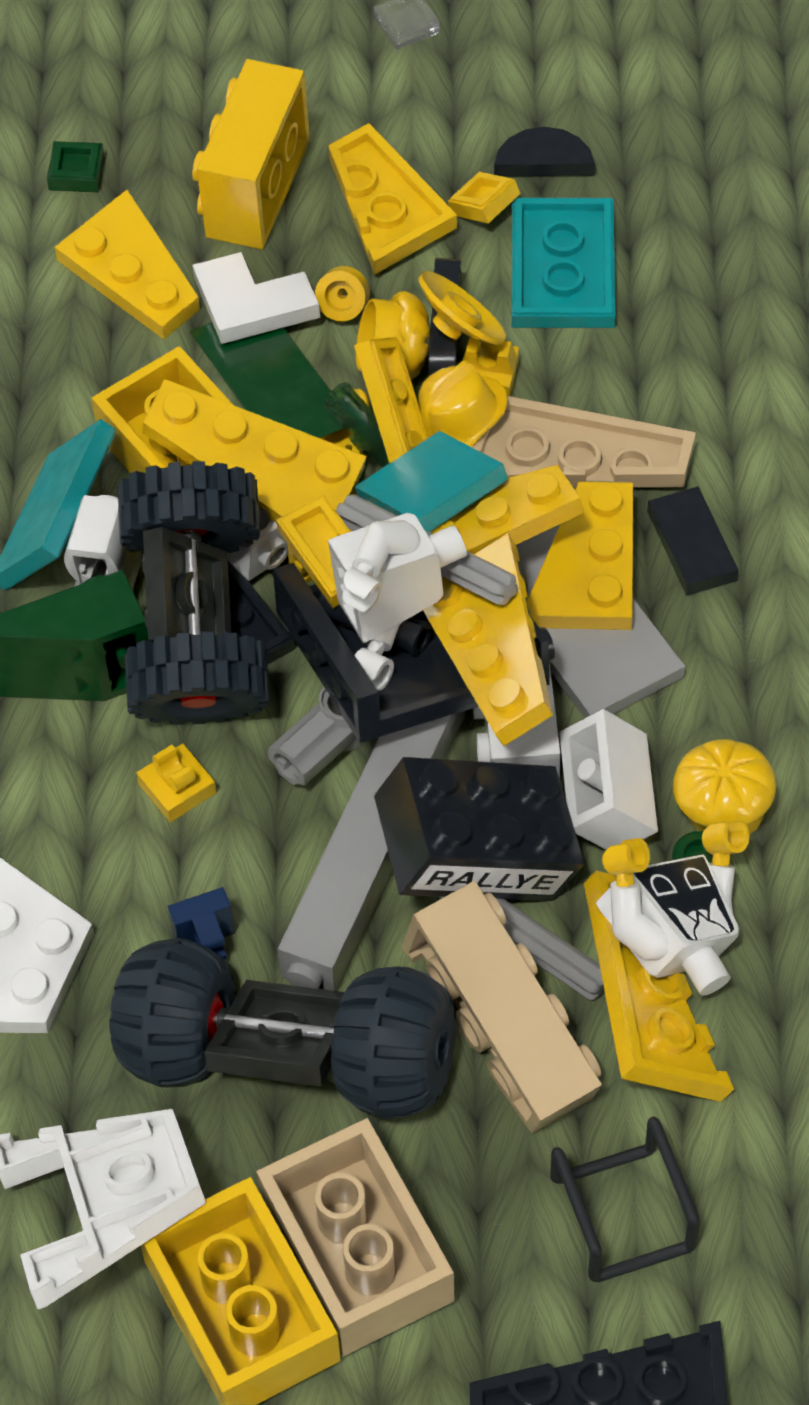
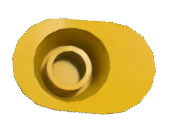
(461, 403)

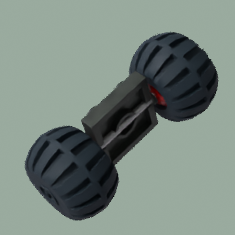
(381, 1037)

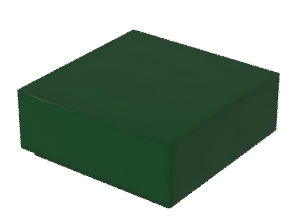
(75, 166)

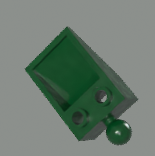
(71, 642)

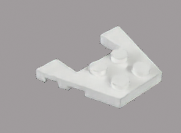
(38, 952)
(126, 1184)

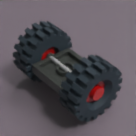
(184, 527)

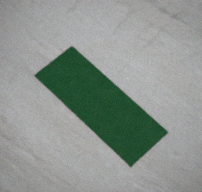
(271, 378)

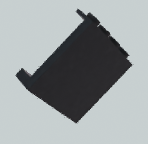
(420, 685)

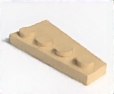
(587, 445)

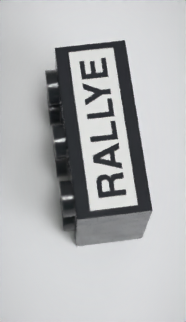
(480, 824)

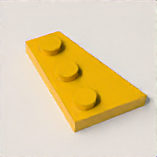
(387, 198)

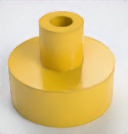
(342, 293)

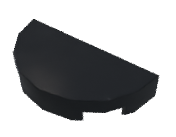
(544, 153)

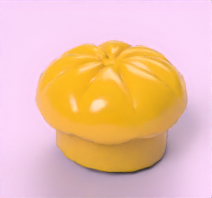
(401, 318)
(724, 784)

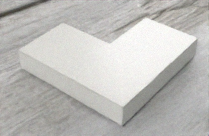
(246, 308)

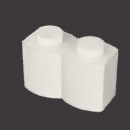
(95, 542)

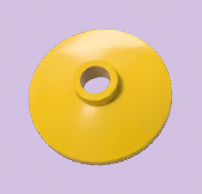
(459, 311)

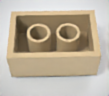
(357, 1235)

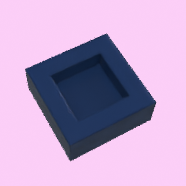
(203, 920)

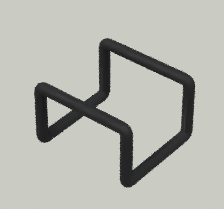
(562, 1173)

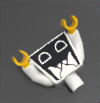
(677, 910)

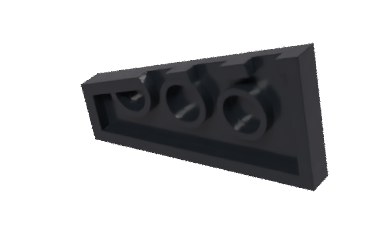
(658, 1373)

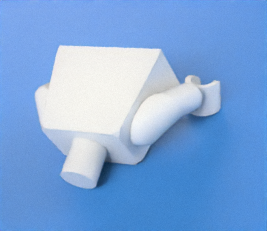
(387, 577)

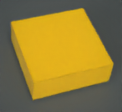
(484, 197)

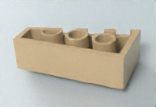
(503, 1005)

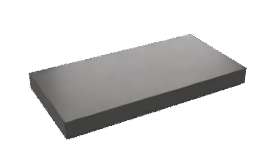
(599, 665)

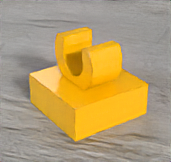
(175, 781)

